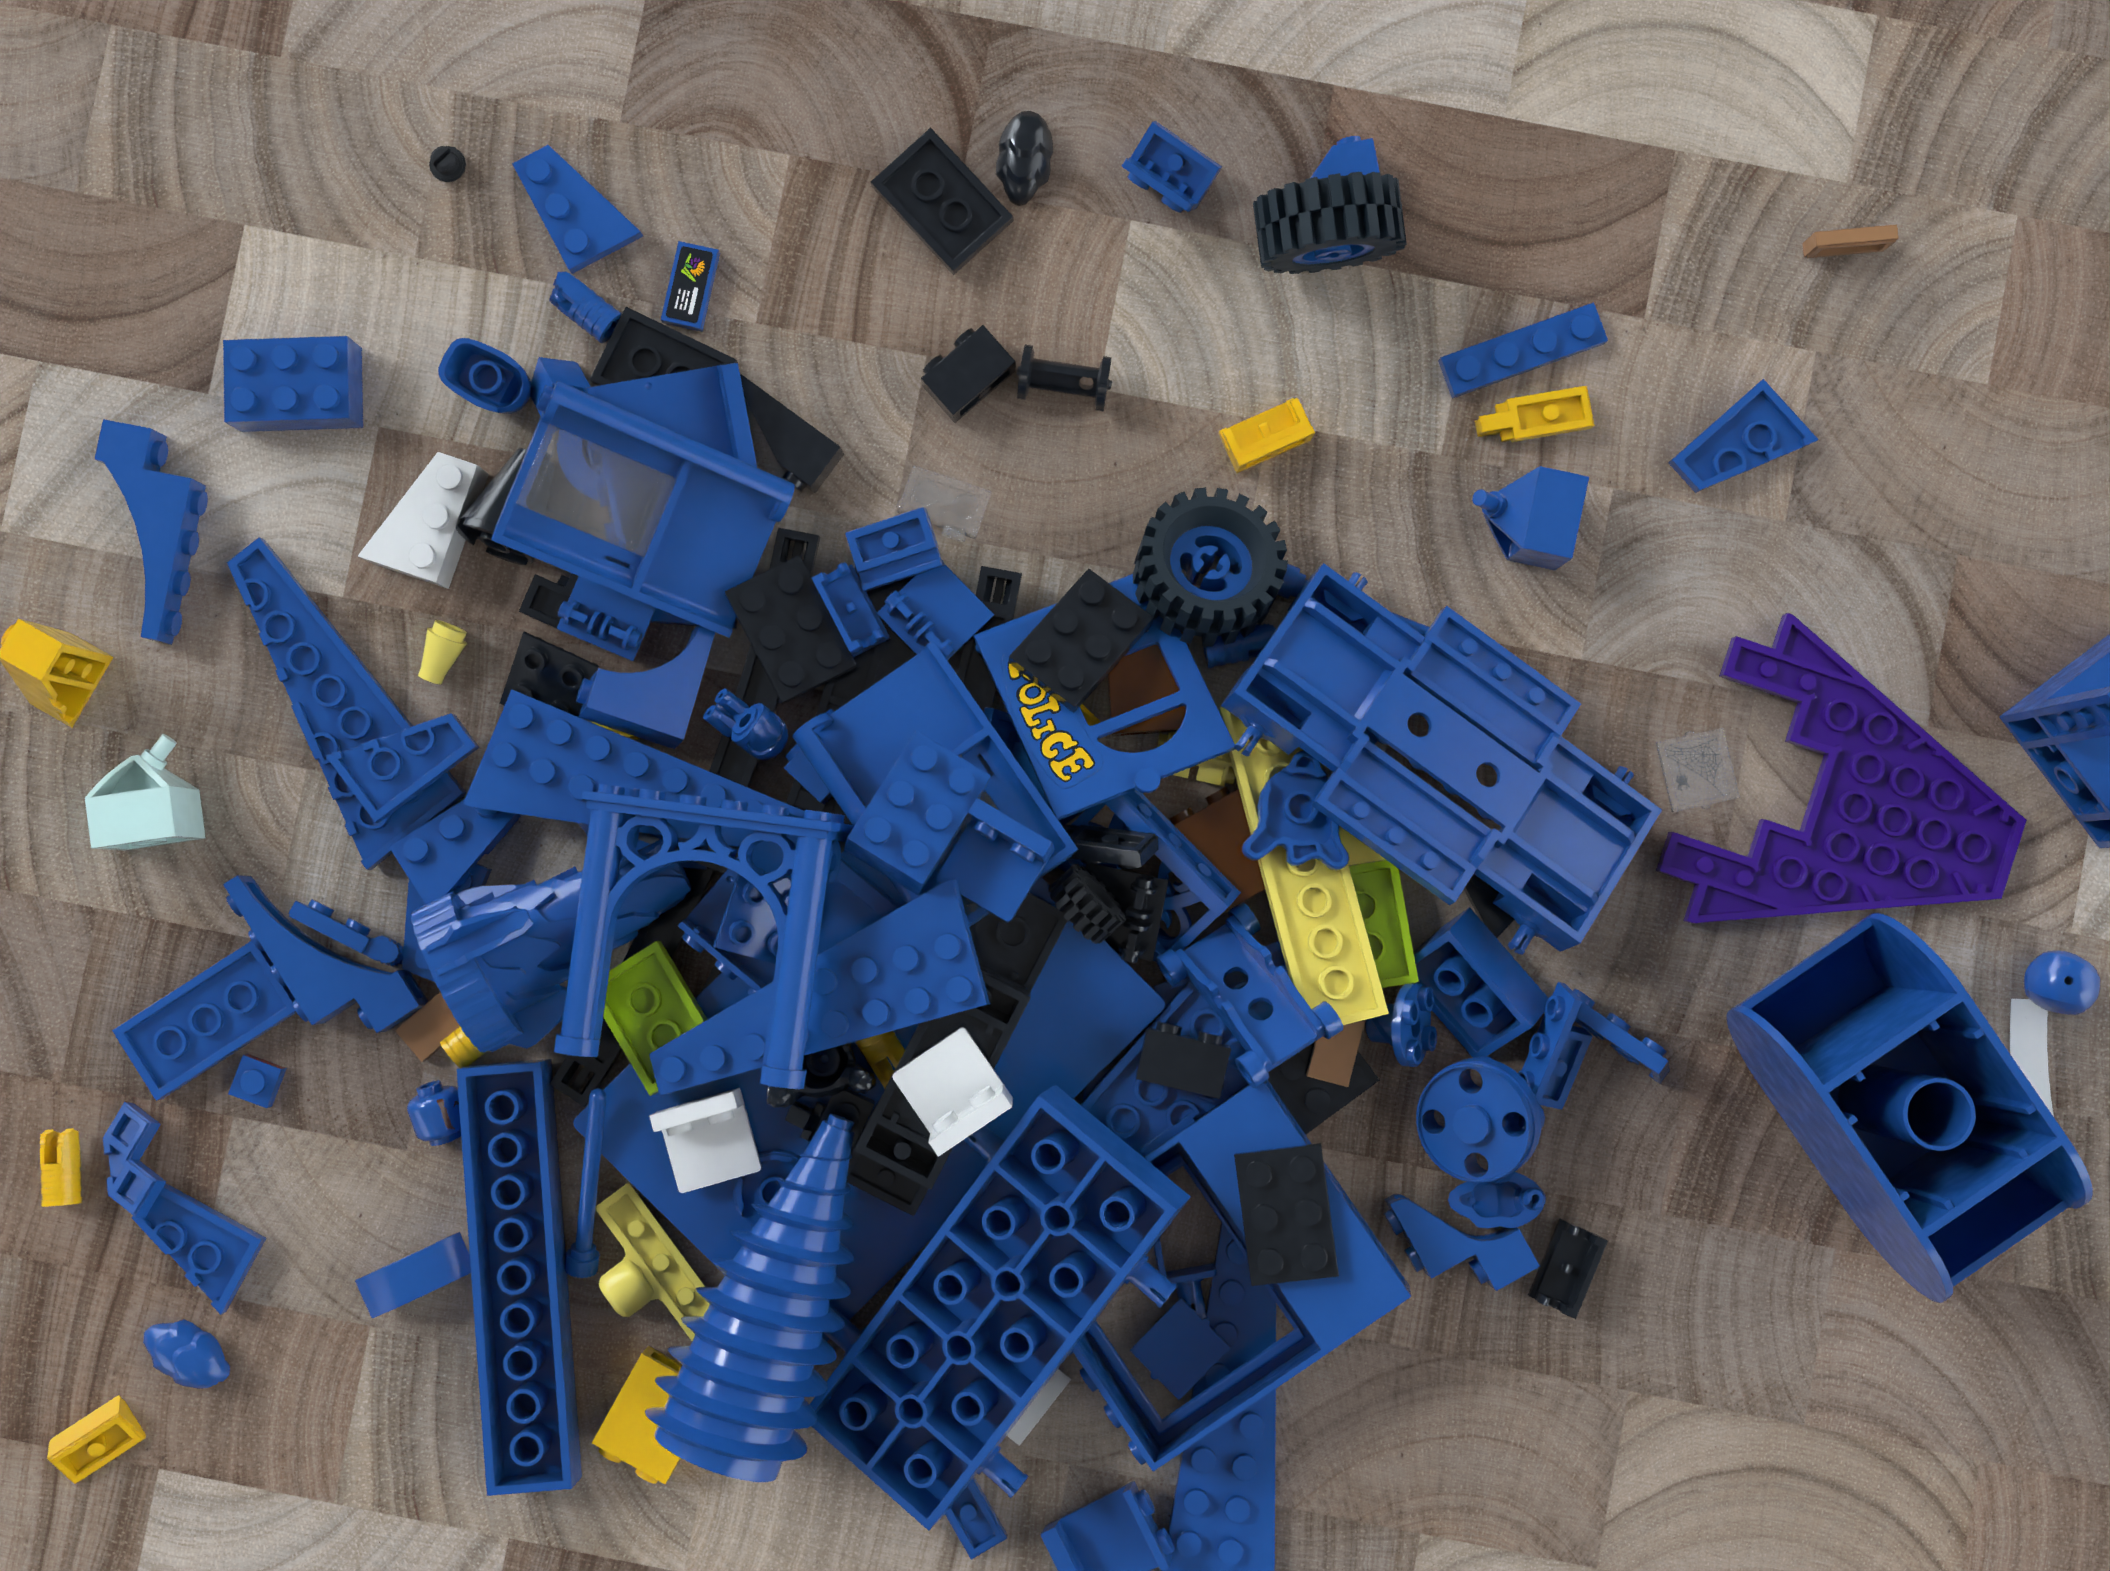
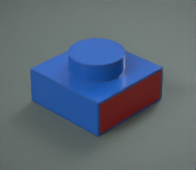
(257, 1081)

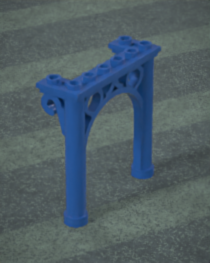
(614, 833)

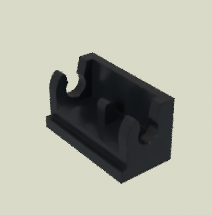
(1567, 1268)

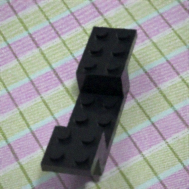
(893, 1148)

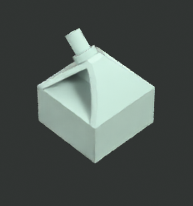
(144, 804)

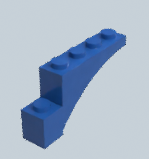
(165, 518)
(317, 976)

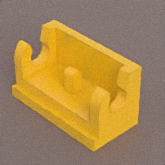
(1267, 435)

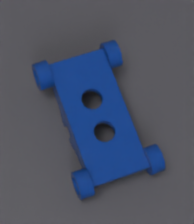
(1235, 949)

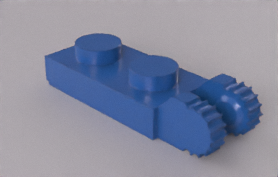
(350, 934)

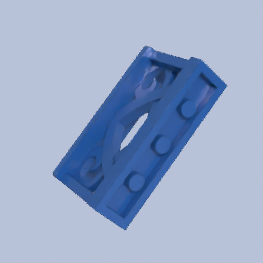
(1178, 855)

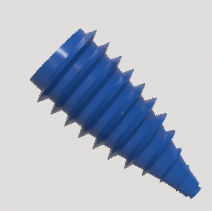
(765, 1326)

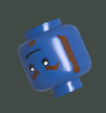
(435, 1113)

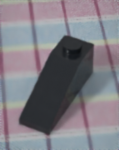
(797, 446)

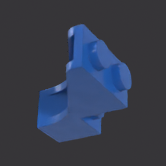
(1439, 1246)

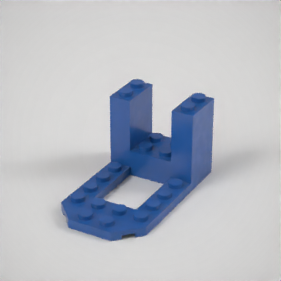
(2068, 736)

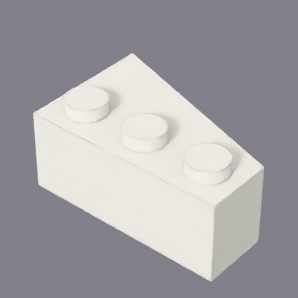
(421, 530)

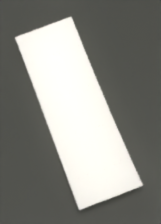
(2029, 1045)

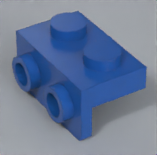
(1171, 168)

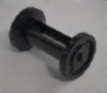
(1063, 377)

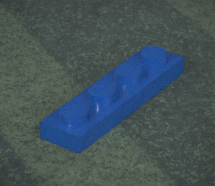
(1523, 350)

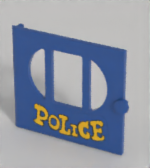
(1066, 750)

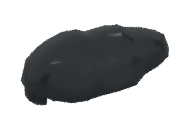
(1024, 156)

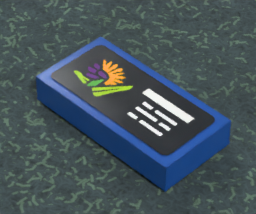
(690, 286)

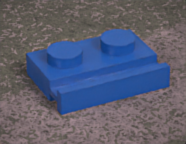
(894, 549)

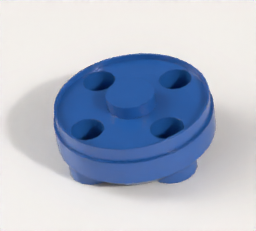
(1479, 1120)

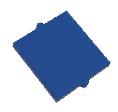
(1180, 1348)

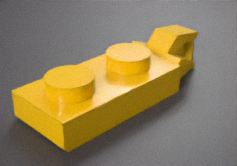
(1539, 415)

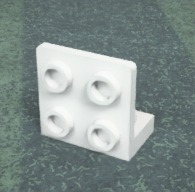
(953, 1090)
(708, 1140)

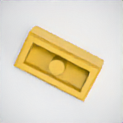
(95, 1440)

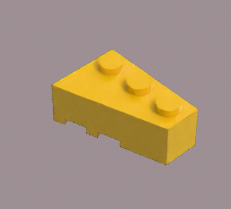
(52, 668)

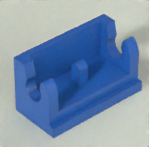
(851, 609)

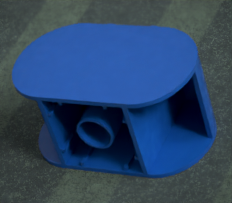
(1908, 1104)

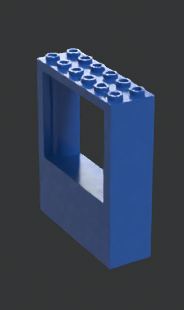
(1320, 1310)

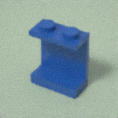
(1110, 1535)

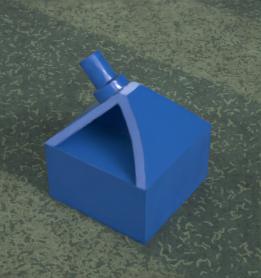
(1536, 516)

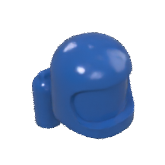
(752, 728)

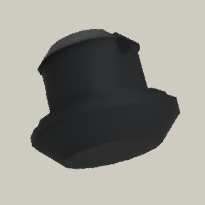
(447, 163)

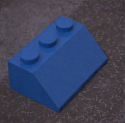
(1477, 985)

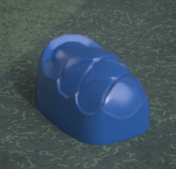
(485, 376)

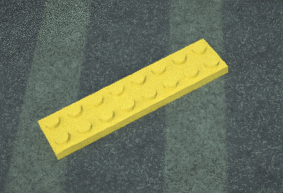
(1310, 905)

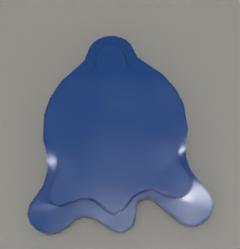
(1291, 820)

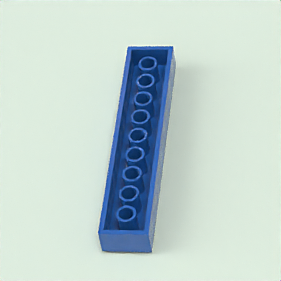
(519, 1277)

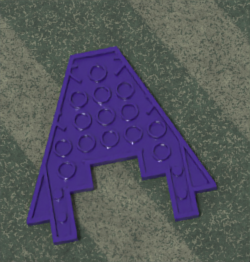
(1886, 816)

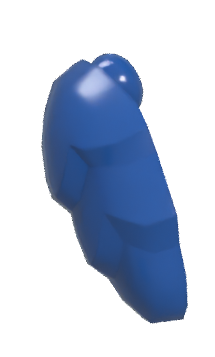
(1499, 1202)
(186, 1354)

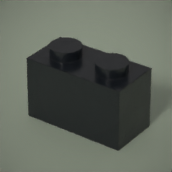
(967, 372)
(1183, 1061)

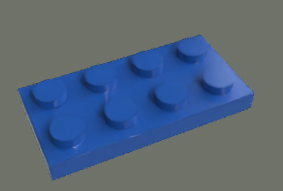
(205, 1020)

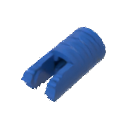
(584, 307)
(1241, 649)

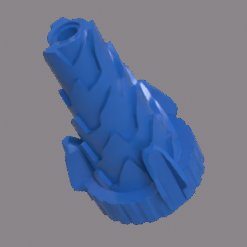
(510, 948)

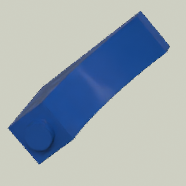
(649, 702)

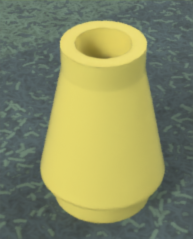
(441, 649)

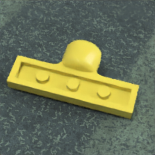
(651, 1263)

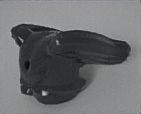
(826, 1078)

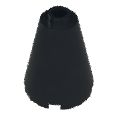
(484, 512)

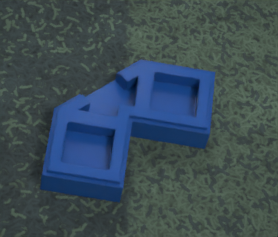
(130, 1180)

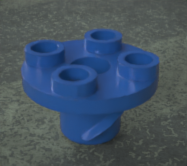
(1406, 1025)

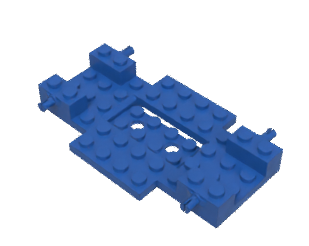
(1356, 666)

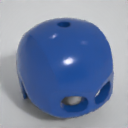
(2046, 984)

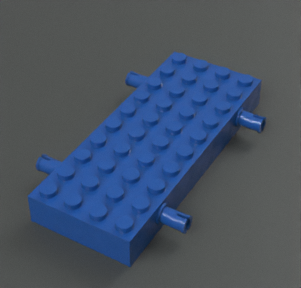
(996, 1305)

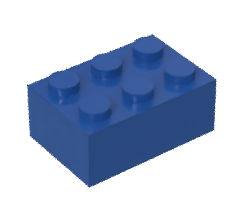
(293, 384)
(916, 812)

